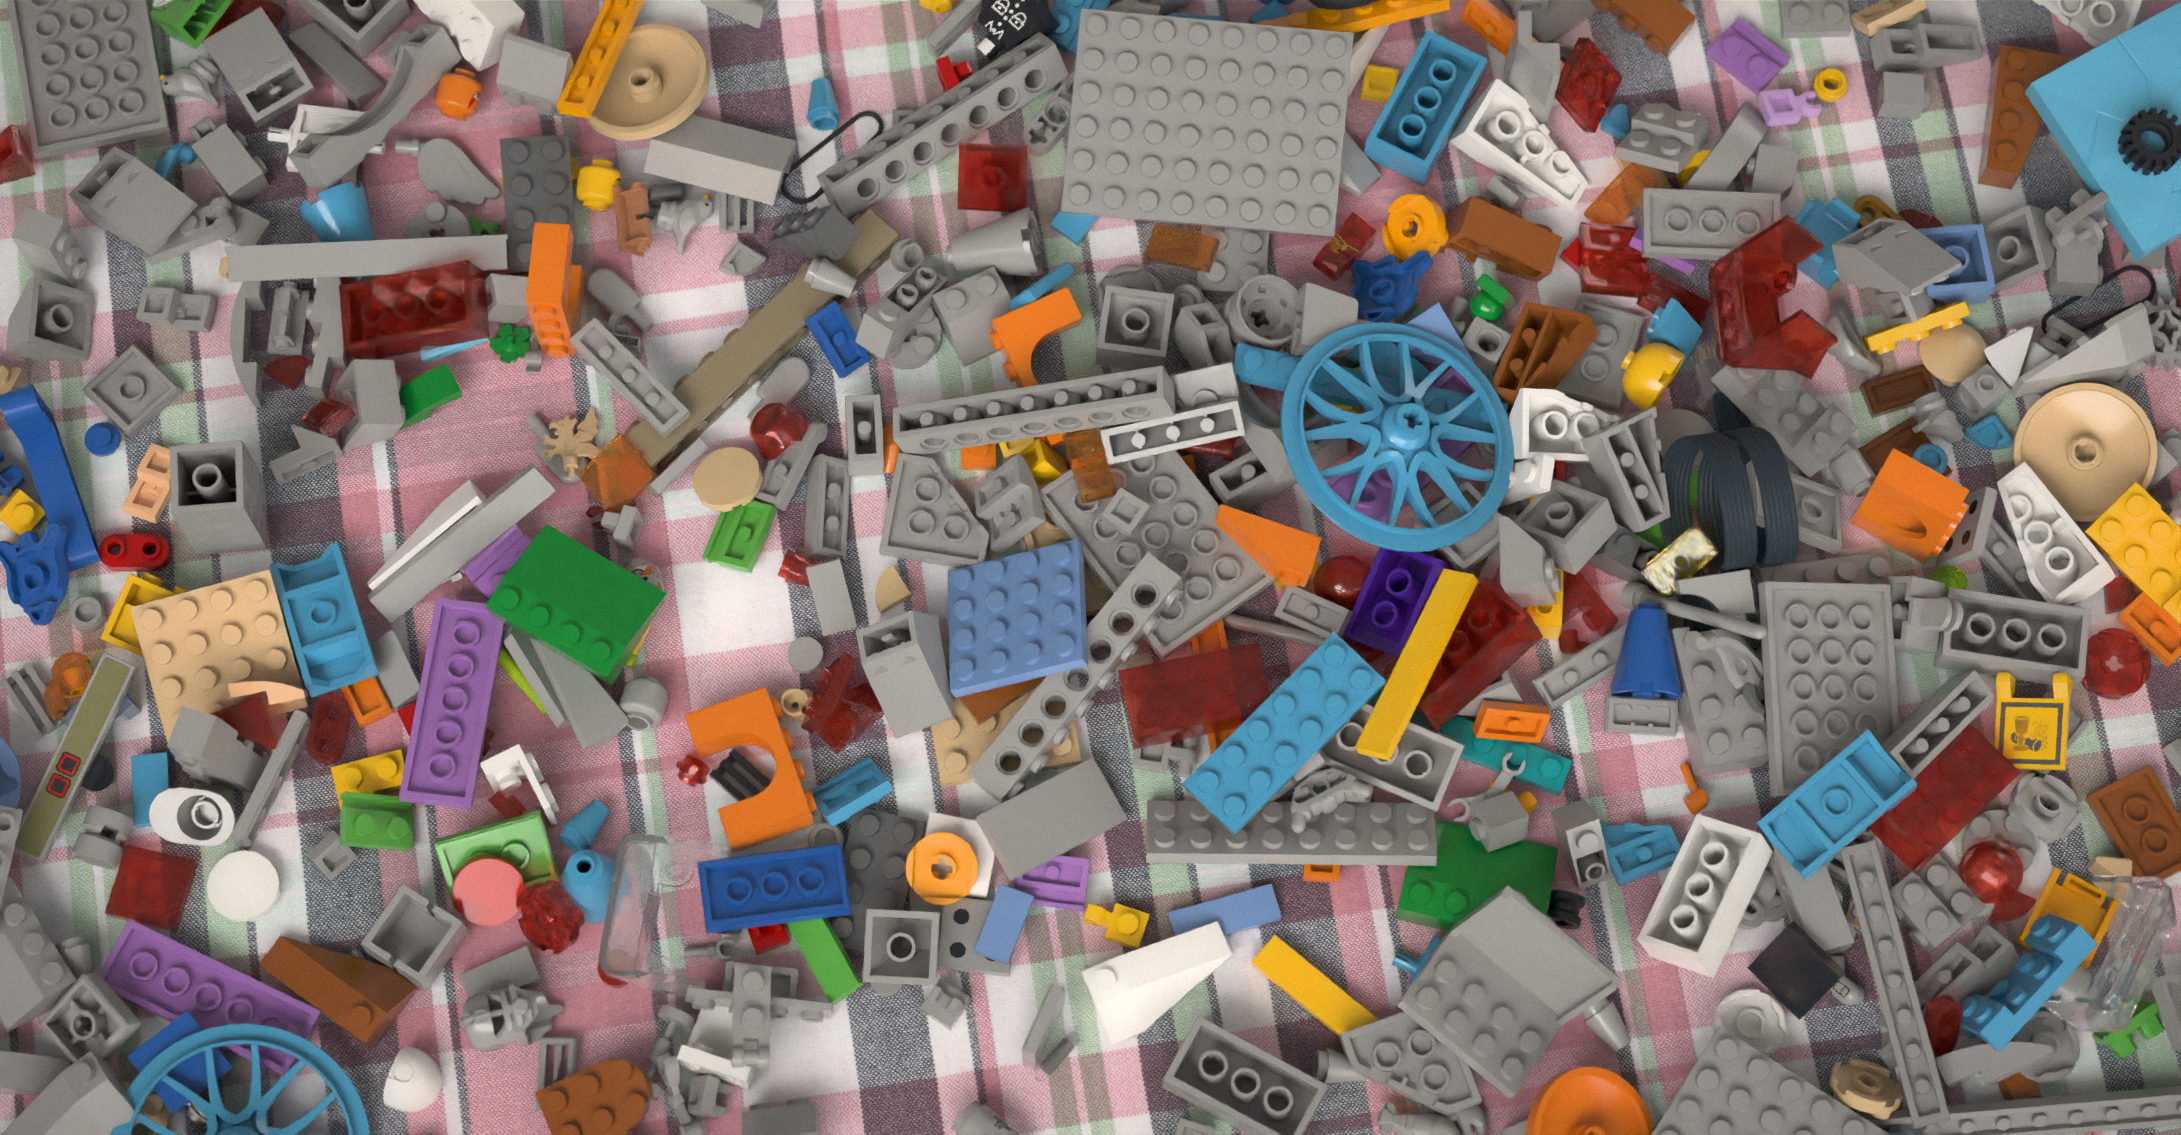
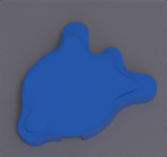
(1387, 286)
(37, 572)

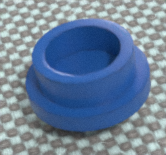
(102, 439)

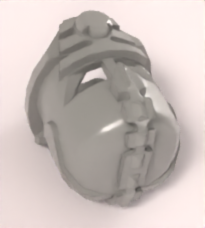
(507, 1017)

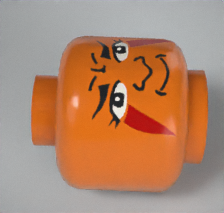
(458, 94)

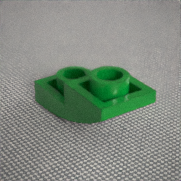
(427, 393)

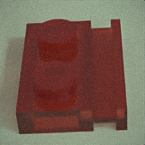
(830, 684)

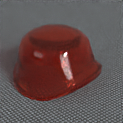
(777, 428)
(1341, 579)
(1991, 871)

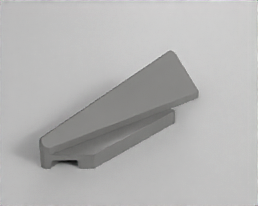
(567, 691)
(1961, 975)

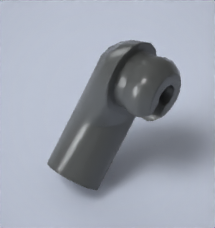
(661, 193)

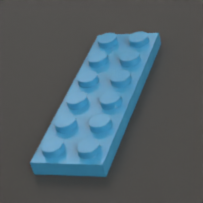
(1284, 733)

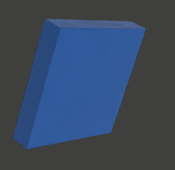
(189, 1073)

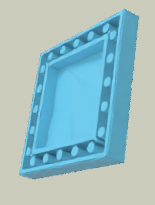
(2092, 103)

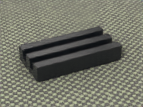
(726, 766)

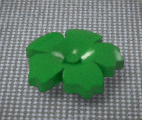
(511, 343)

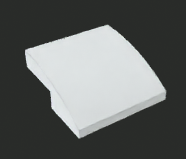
(972, 833)

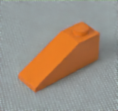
(1273, 546)

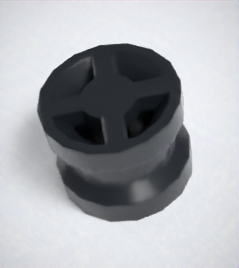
(1566, 908)

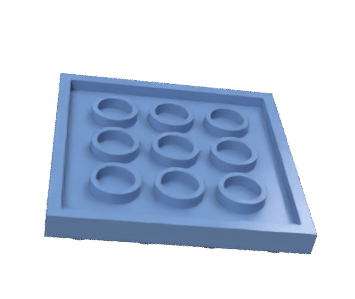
(1017, 618)

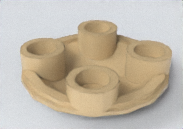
(1953, 353)

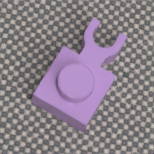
(1784, 108)

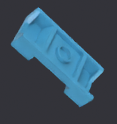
(325, 622)
(1836, 805)
(2056, 953)

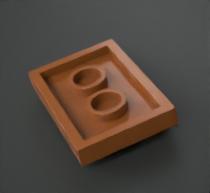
(2140, 823)

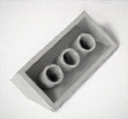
(30, 965)

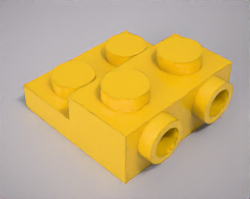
(136, 591)

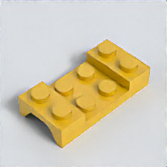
(2142, 546)

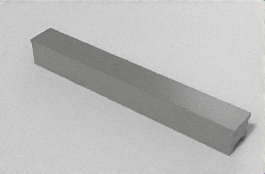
(362, 257)

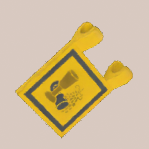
(2033, 730)

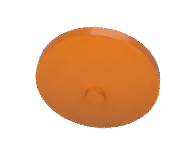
(1588, 1104)

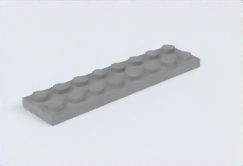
(1347, 836)

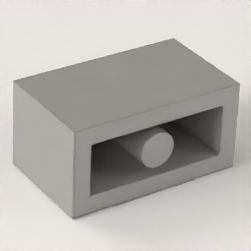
(864, 435)

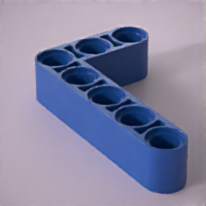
(51, 472)

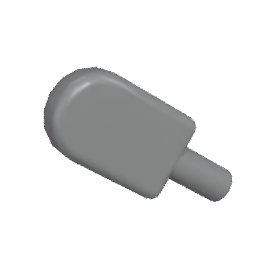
(617, 297)
(783, 383)
(555, 463)

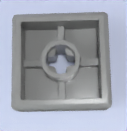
(86, 1004)

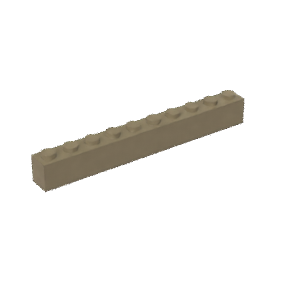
(758, 345)

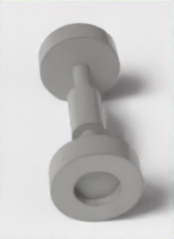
(675, 1018)

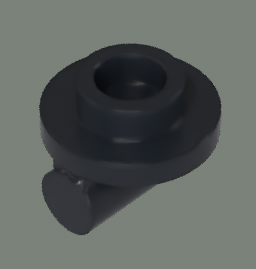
(99, 775)

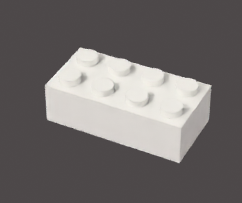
(475, 26)
(1705, 895)

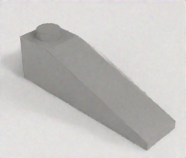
(77, 1102)

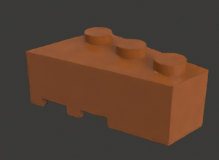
(1542, 349)

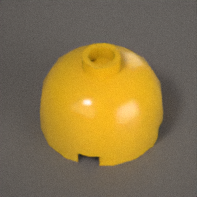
(1650, 372)

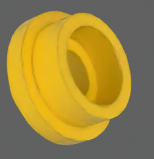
(1834, 77)

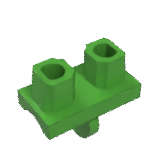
(2144, 1019)

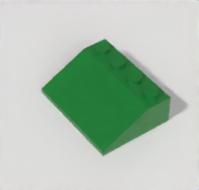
(576, 603)
(1471, 875)

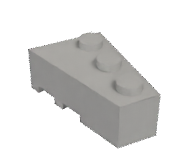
(1630, 469)
(213, 754)

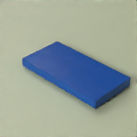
(774, 888)

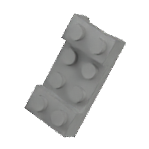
(1788, 411)

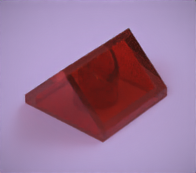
(992, 177)

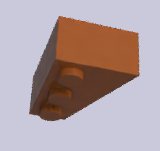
(1501, 238)

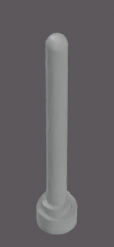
(1637, 593)

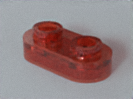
(329, 730)
(1943, 1024)

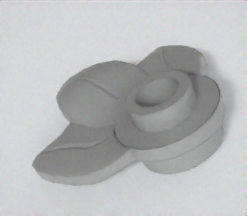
(1763, 904)

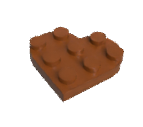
(597, 1100)

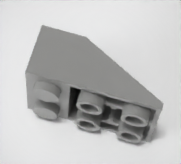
(259, 67)
(131, 201)
(1892, 258)
(907, 670)

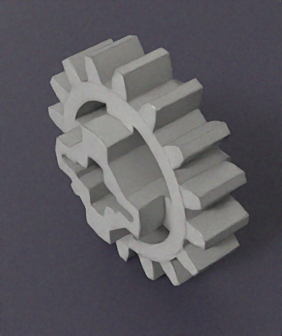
(2165, 323)

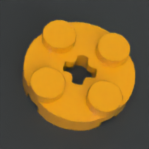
(1431, 226)
(927, 882)

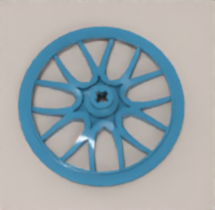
(1391, 442)
(254, 1117)

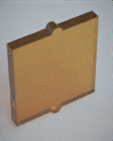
(617, 474)

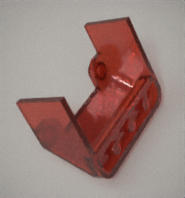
(1746, 307)

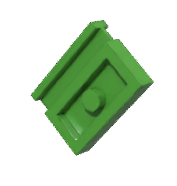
(740, 536)
(375, 822)

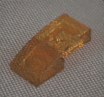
(1620, 197)
(1089, 465)

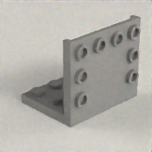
(1505, 988)

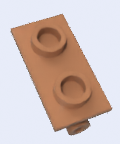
(633, 233)

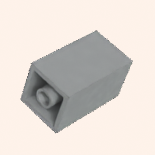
(218, 497)

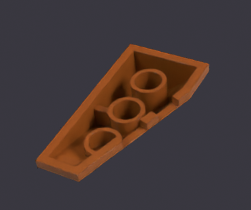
(347, 989)

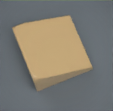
(2110, 866)

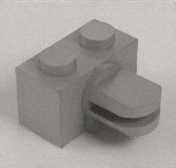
(1921, 613)

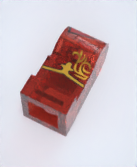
(1345, 248)

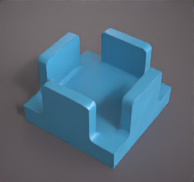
(1829, 225)

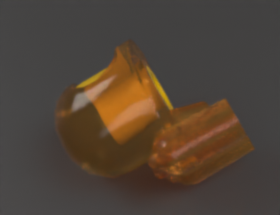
(70, 678)

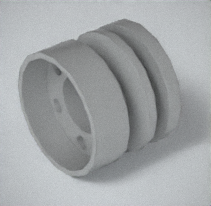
(1268, 304)

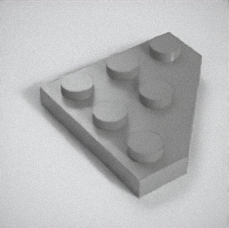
(930, 518)
(1412, 1063)

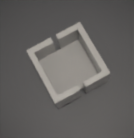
(412, 939)

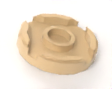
(727, 479)

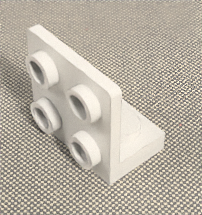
(510, 768)
(711, 1046)

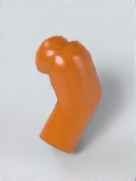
(890, 449)

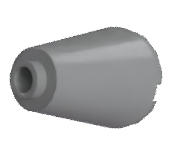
(1004, 243)

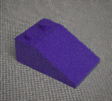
(1393, 599)

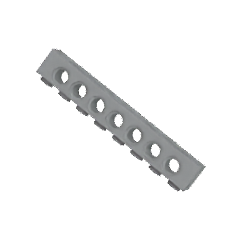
(950, 110)
(1034, 411)
(1147, 576)

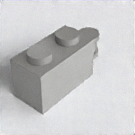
(228, 162)

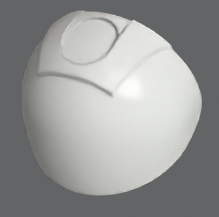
(412, 1081)

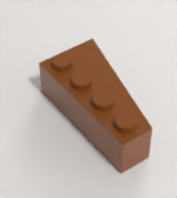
(2010, 116)

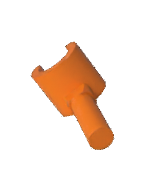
(1697, 799)

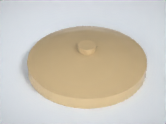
(652, 85)
(2087, 447)

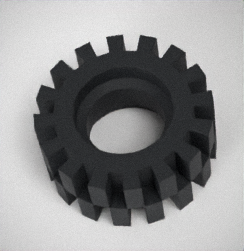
(2139, 154)

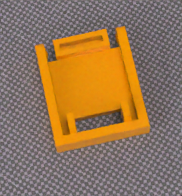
(2074, 902)

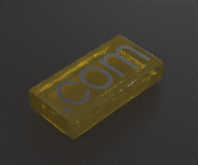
(1679, 560)

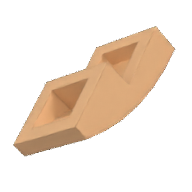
(152, 487)
(276, 691)

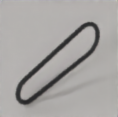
(821, 145)
(2105, 280)

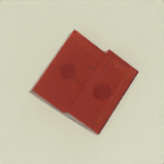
(1609, 262)

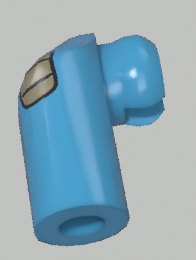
(172, 156)

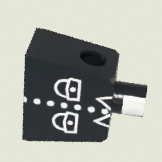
(1013, 23)

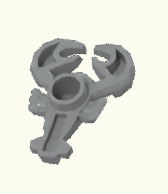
(1429, 1123)

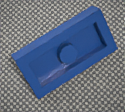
(837, 339)

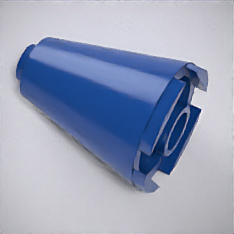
(1647, 657)

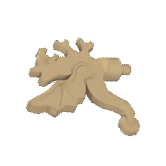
(572, 446)

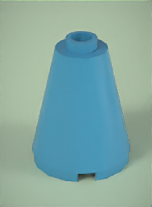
(340, 215)
(588, 883)

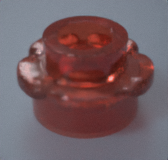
(692, 770)

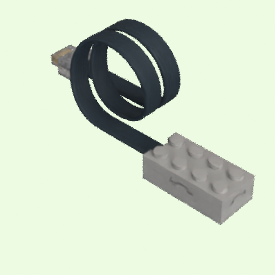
(1714, 715)

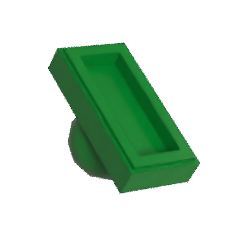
(1490, 300)

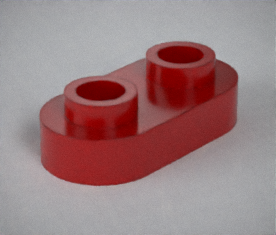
(132, 553)

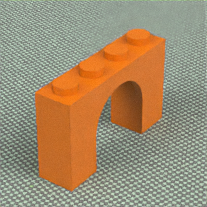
(554, 288)
(1024, 330)
(1912, 507)
(754, 722)

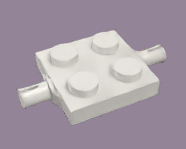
(317, 120)

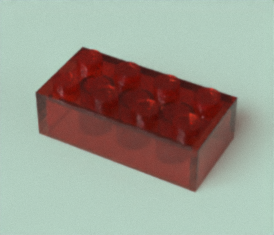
(414, 311)
(1483, 646)
(1192, 694)
(1946, 800)

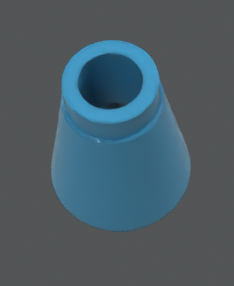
(822, 106)
(584, 827)

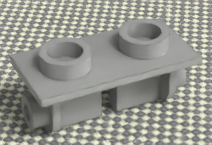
(288, 320)

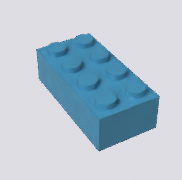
(1425, 107)

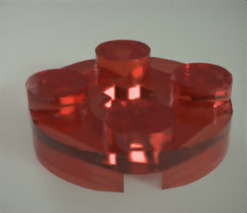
(2129, 652)
(549, 900)

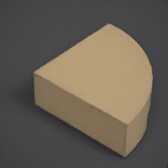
(890, 590)

